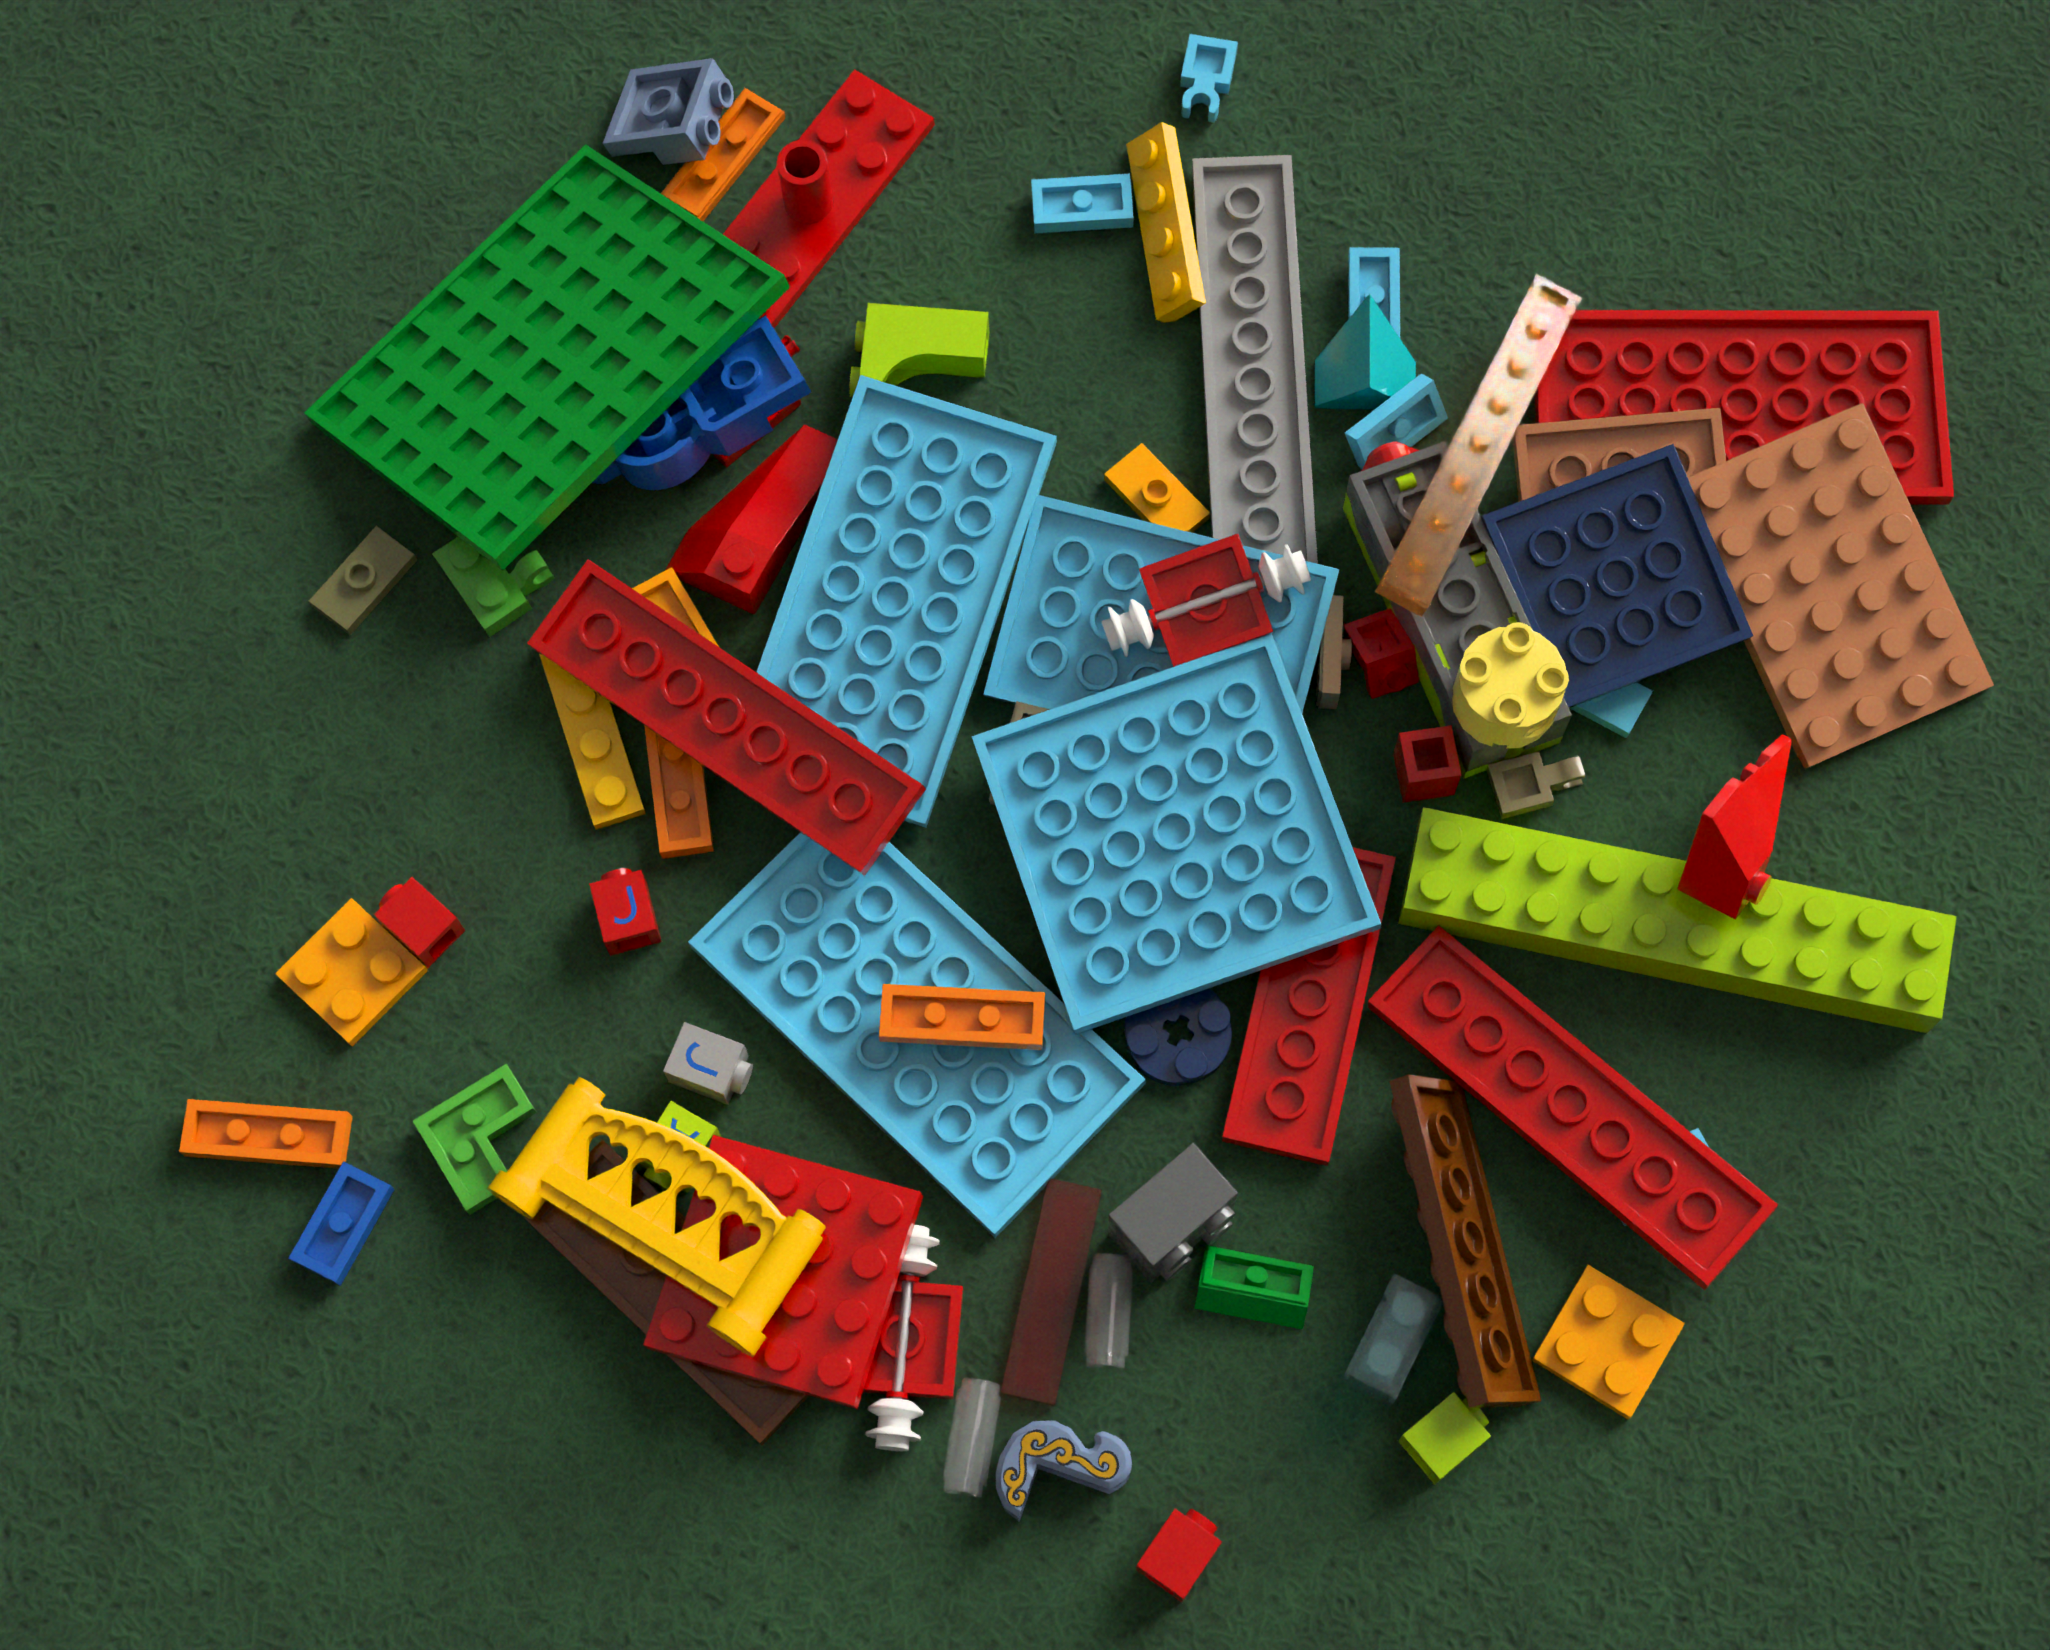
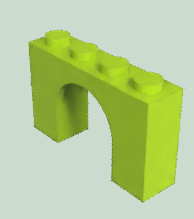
(918, 341)

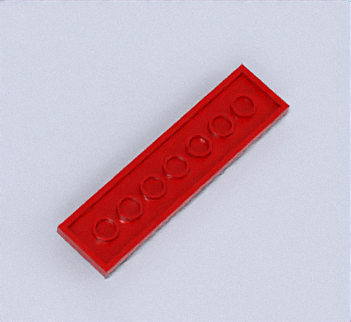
(727, 717)
(1573, 1107)

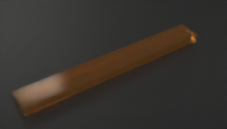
(1478, 446)

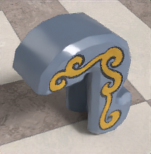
(1059, 1452)

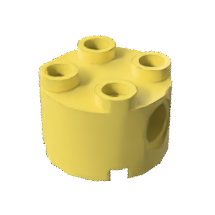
(1509, 686)

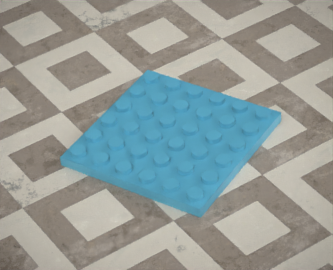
(1175, 833)

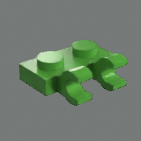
(487, 590)

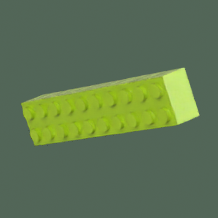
(1627, 915)

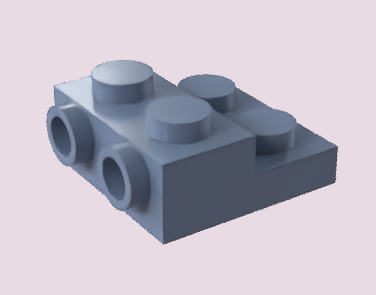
(670, 111)

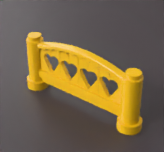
(742, 1286)

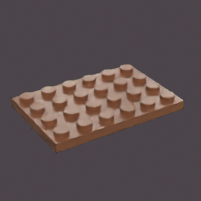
(1837, 586)

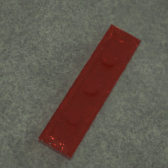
(1051, 1292)

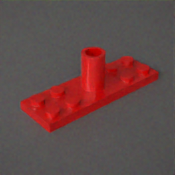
(828, 182)

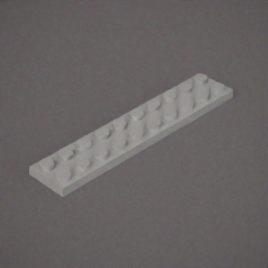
(1253, 354)

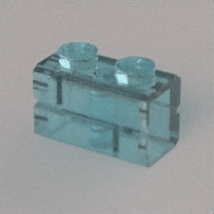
(1392, 1340)

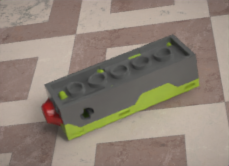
(1468, 602)

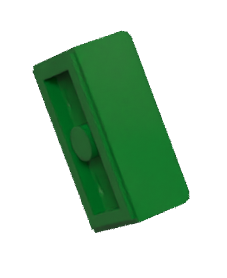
(1254, 1287)

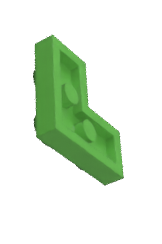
(462, 1130)

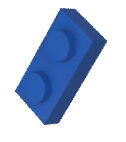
(341, 1223)

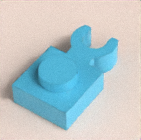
(1206, 72)

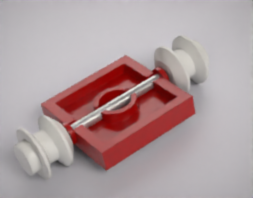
(1206, 600)
(914, 1347)

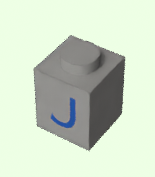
(708, 1064)

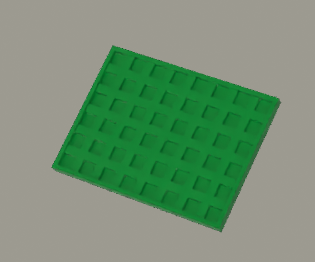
(546, 354)

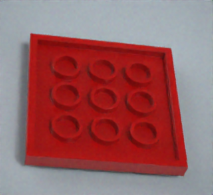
(836, 1308)

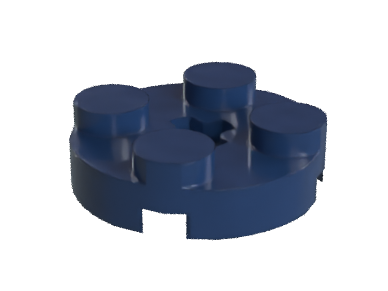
(1188, 1060)

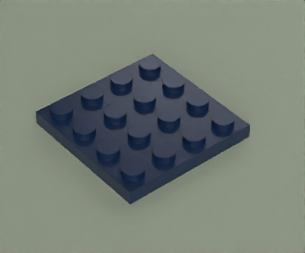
(1620, 574)

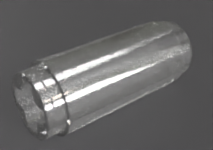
(1108, 1311)
(971, 1437)

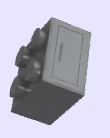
(1173, 1214)

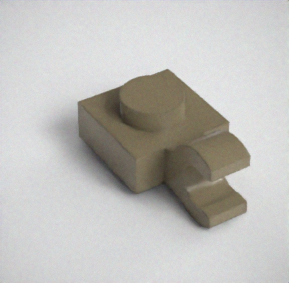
(1526, 784)

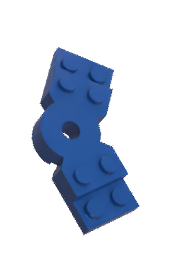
(716, 413)

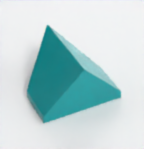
(1362, 362)

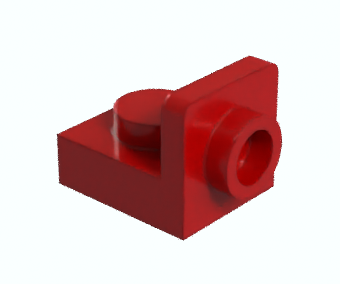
(1383, 652)

